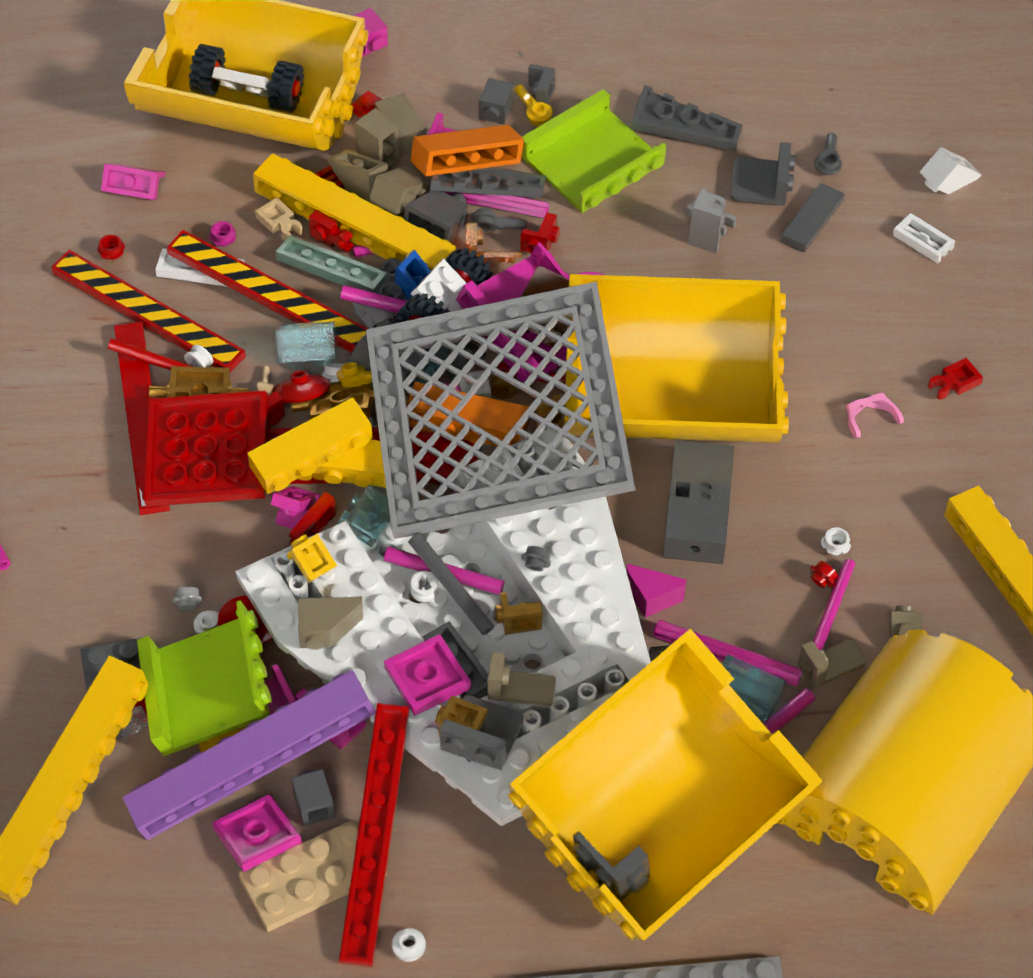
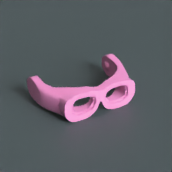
(877, 401)

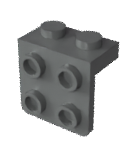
(763, 179)
(491, 743)
(625, 877)

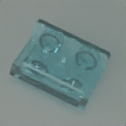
(368, 515)

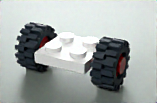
(210, 73)
(442, 285)

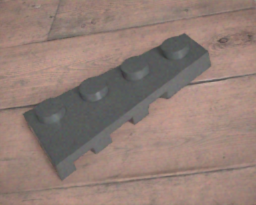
(672, 119)

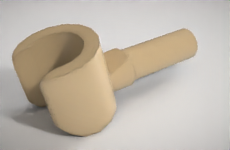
(264, 383)

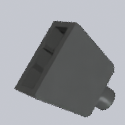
(438, 214)

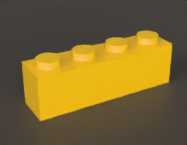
(310, 446)
(357, 466)

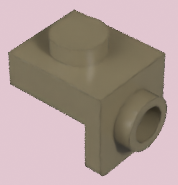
(904, 619)

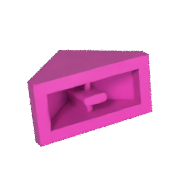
(654, 590)

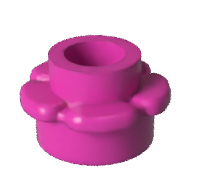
(222, 234)

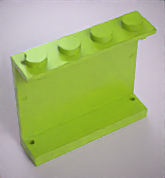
(590, 153)
(204, 684)

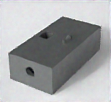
(698, 502)

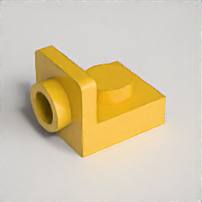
(311, 557)

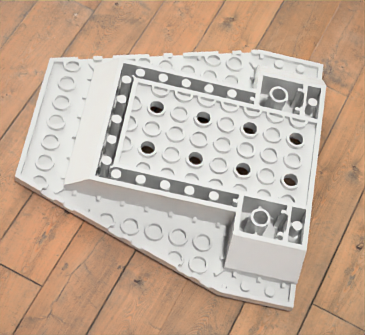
(586, 636)

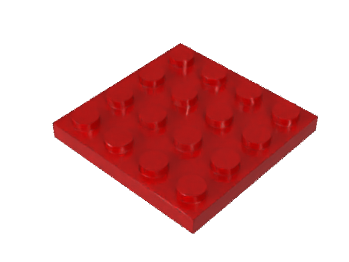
(202, 448)

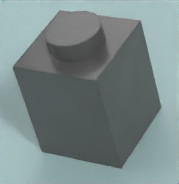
(496, 101)
(312, 797)

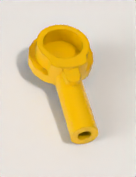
(536, 112)
(353, 375)

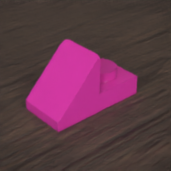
(293, 505)

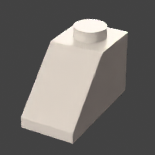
(948, 172)

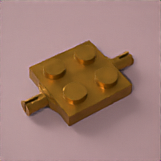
(195, 381)
(336, 395)

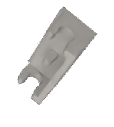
(706, 222)

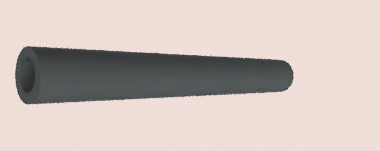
(451, 584)

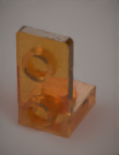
(474, 237)

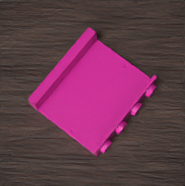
(511, 285)

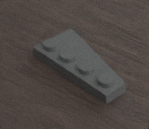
(491, 181)

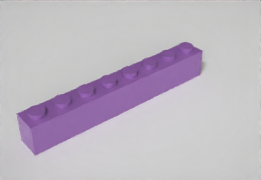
(248, 755)

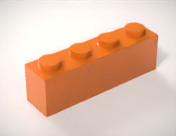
(466, 150)
(489, 414)

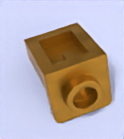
(520, 617)
(461, 712)

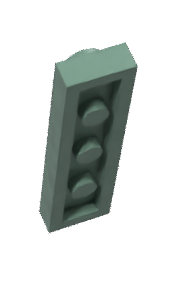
(330, 265)

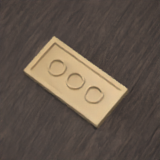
(303, 876)

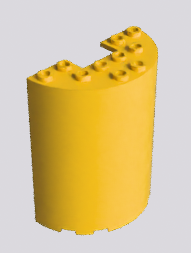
(254, 40)
(692, 357)
(919, 763)
(663, 769)

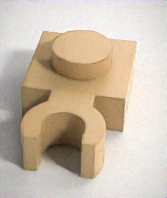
(278, 216)

